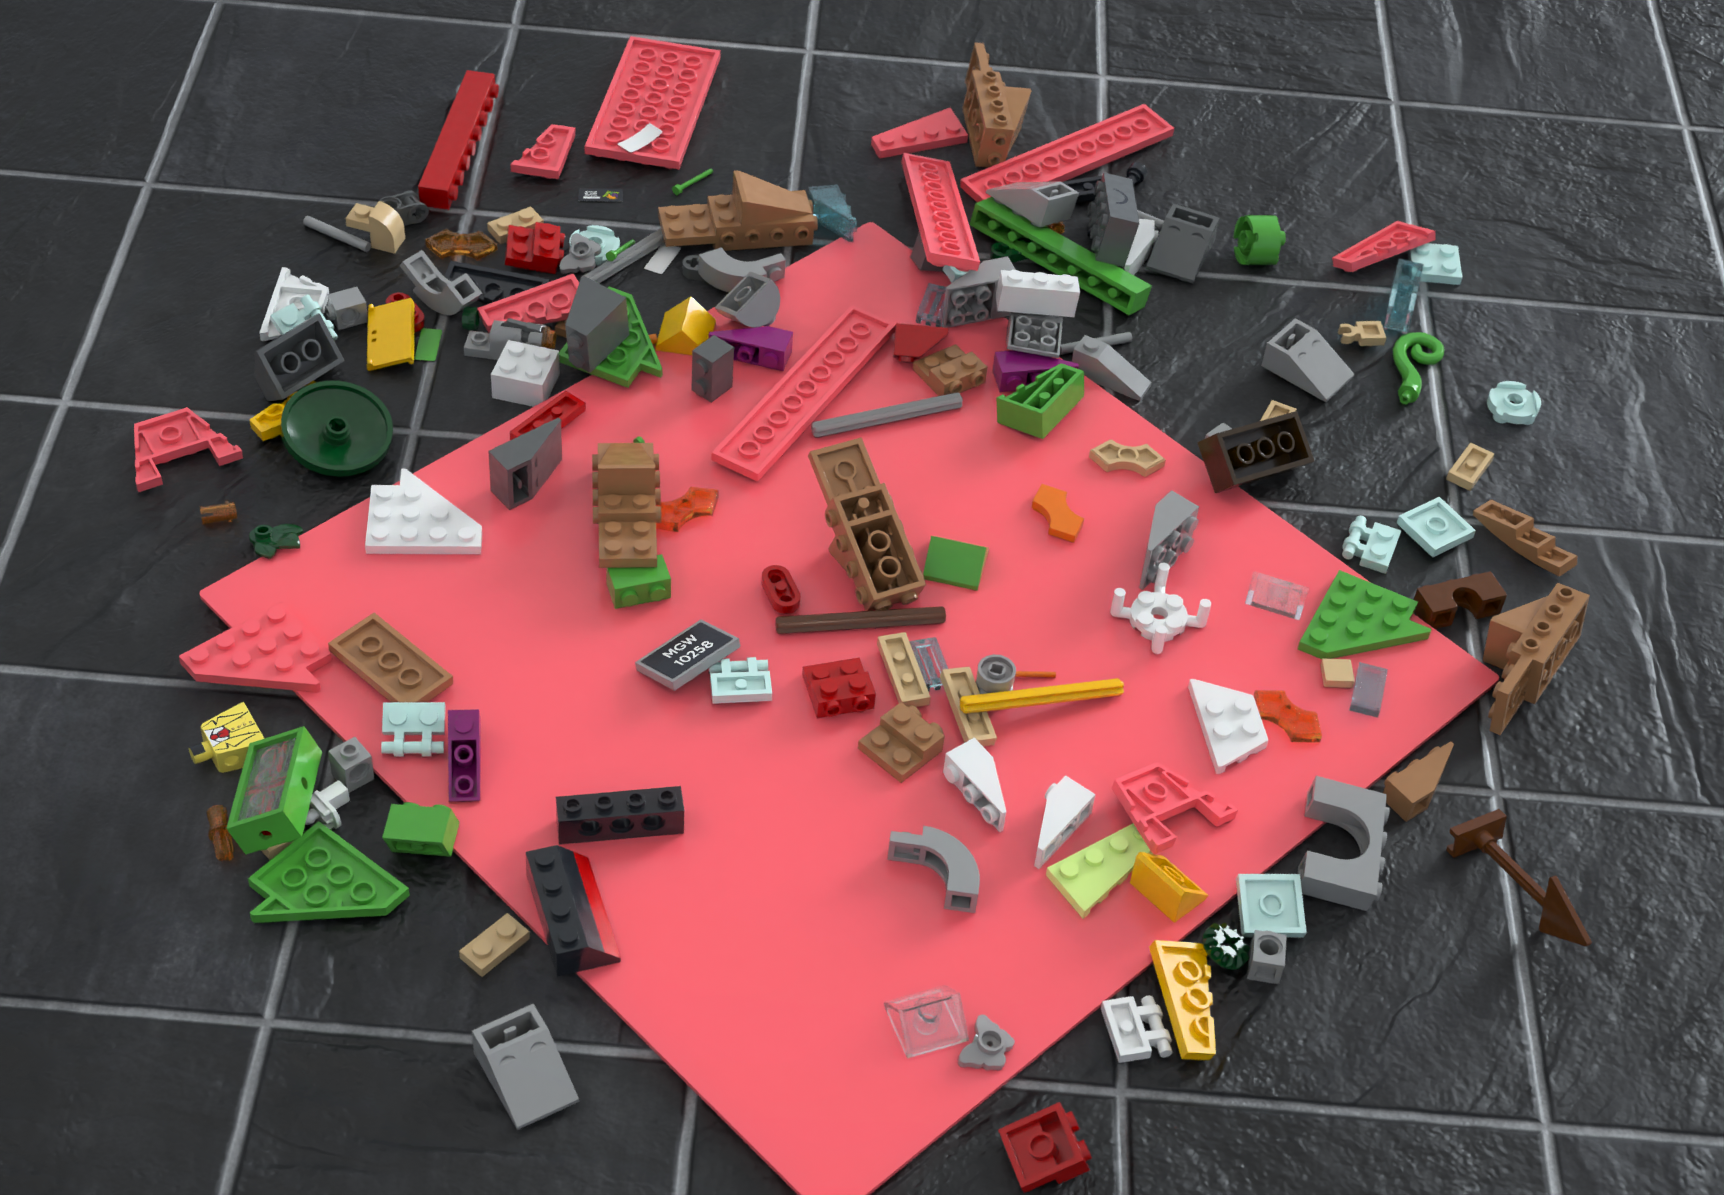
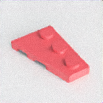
(548, 154)

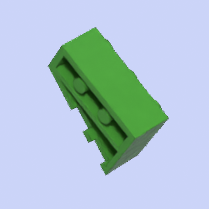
(1043, 403)

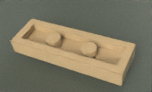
(903, 670)
(959, 683)

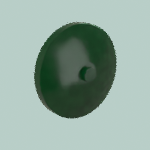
(336, 428)

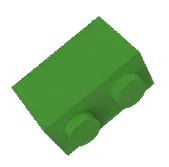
(638, 584)
(421, 829)

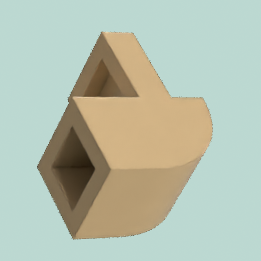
(382, 222)

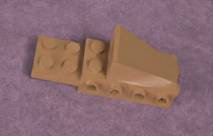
(991, 110)
(753, 217)
(626, 504)
(866, 527)
(1531, 648)

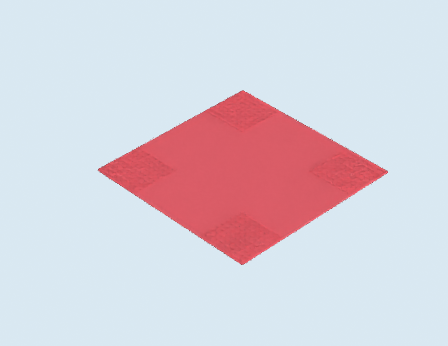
(775, 917)

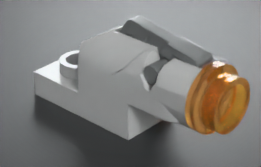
(492, 344)

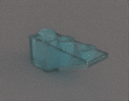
(832, 210)

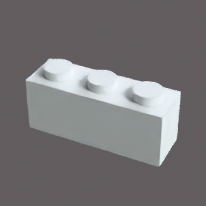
(1037, 293)

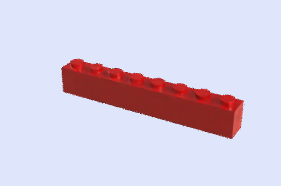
(458, 140)

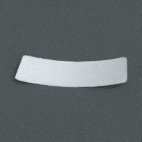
(641, 139)

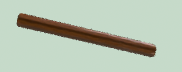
(860, 620)

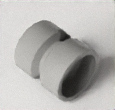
(995, 674)

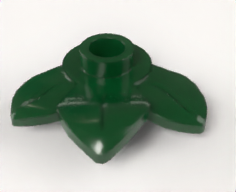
(269, 539)

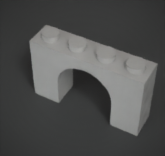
(1363, 816)

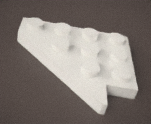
(418, 521)

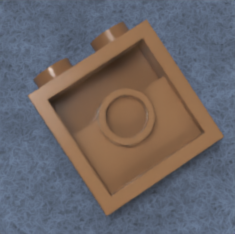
(951, 371)
(903, 742)

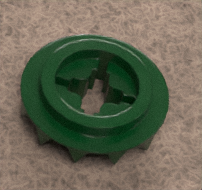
(1225, 956)

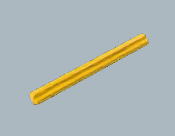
(1041, 696)

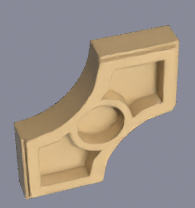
(1117, 456)

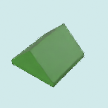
(955, 562)

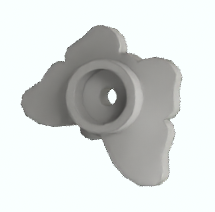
(580, 255)
(979, 1054)

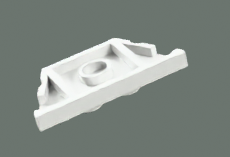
(288, 291)
(1228, 723)

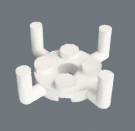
(1159, 603)

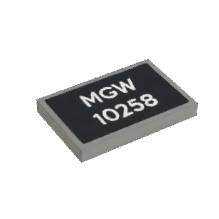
(687, 654)

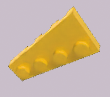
(1185, 988)

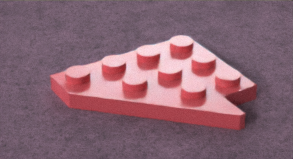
(261, 652)

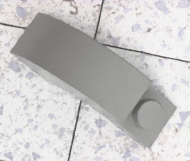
(726, 272)

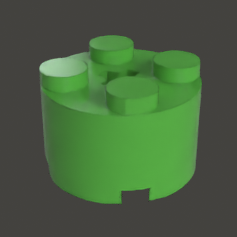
(1258, 240)

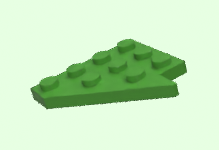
(630, 356)
(1360, 619)
(323, 880)

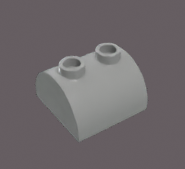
(751, 301)

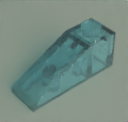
(1403, 296)

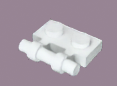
(1127, 1030)

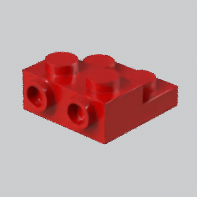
(535, 248)
(839, 687)
(1045, 1147)

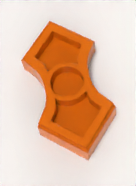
(1053, 506)

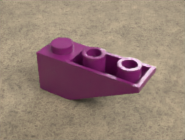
(759, 345)
(1018, 368)
(464, 755)

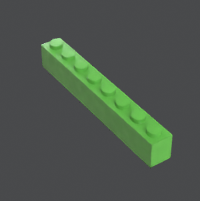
(1061, 256)

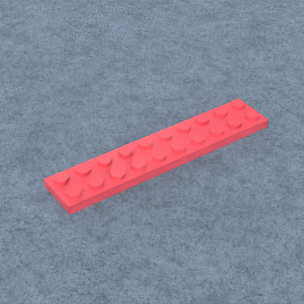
(1075, 152)
(940, 213)
(803, 393)

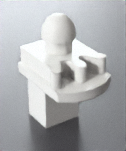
(324, 805)

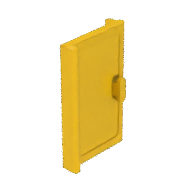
(390, 334)

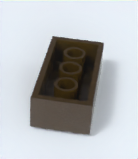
(1255, 451)

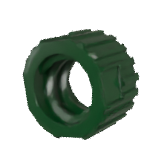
(470, 318)

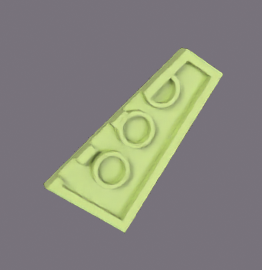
(1097, 869)

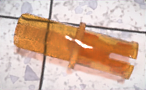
(219, 834)

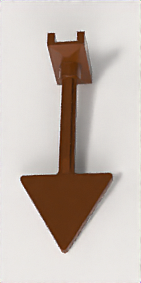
(1558, 913)

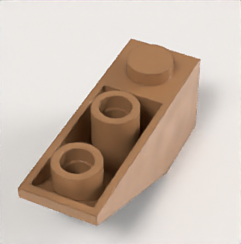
(1414, 787)

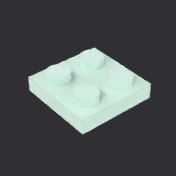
(1439, 262)
(1436, 527)
(1271, 904)

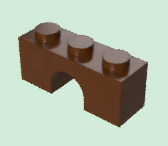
(1477, 593)

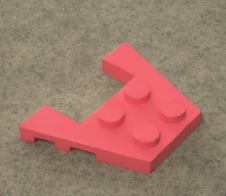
(172, 437)
(1158, 794)

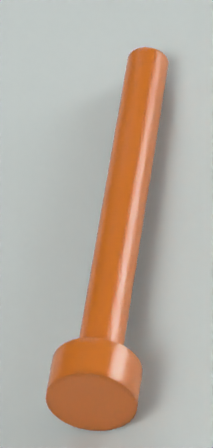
(1035, 674)

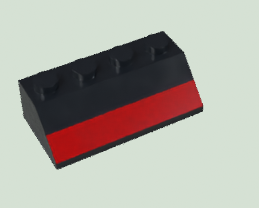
(570, 910)

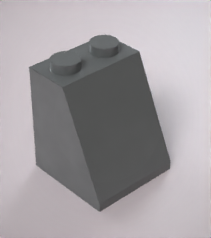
(595, 324)

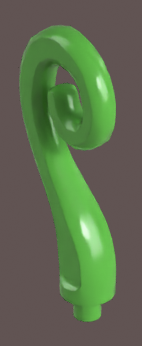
(1412, 382)

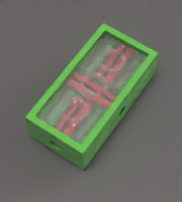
(274, 790)

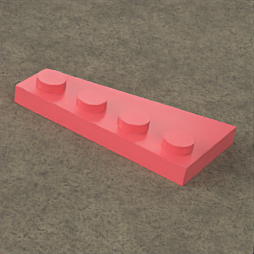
(923, 134)
(1382, 245)
(537, 305)

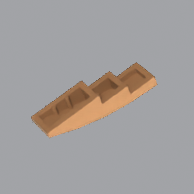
(1519, 534)

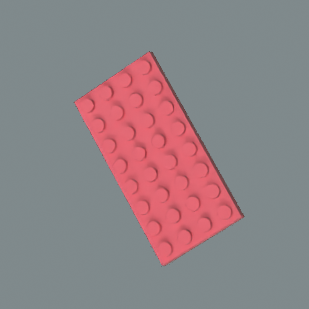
(656, 86)

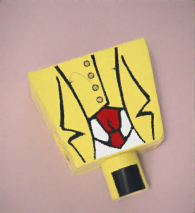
(227, 739)

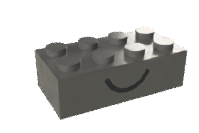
(1113, 219)

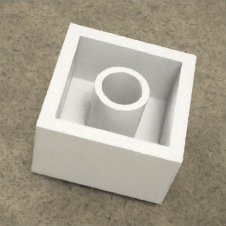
(525, 373)

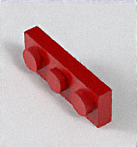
(564, 406)

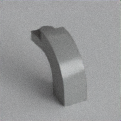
(435, 290)
(946, 857)

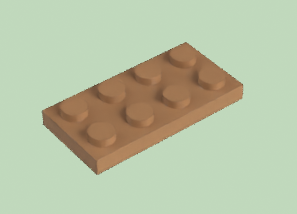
(390, 662)

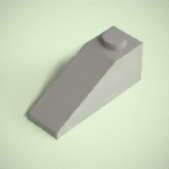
(1109, 368)

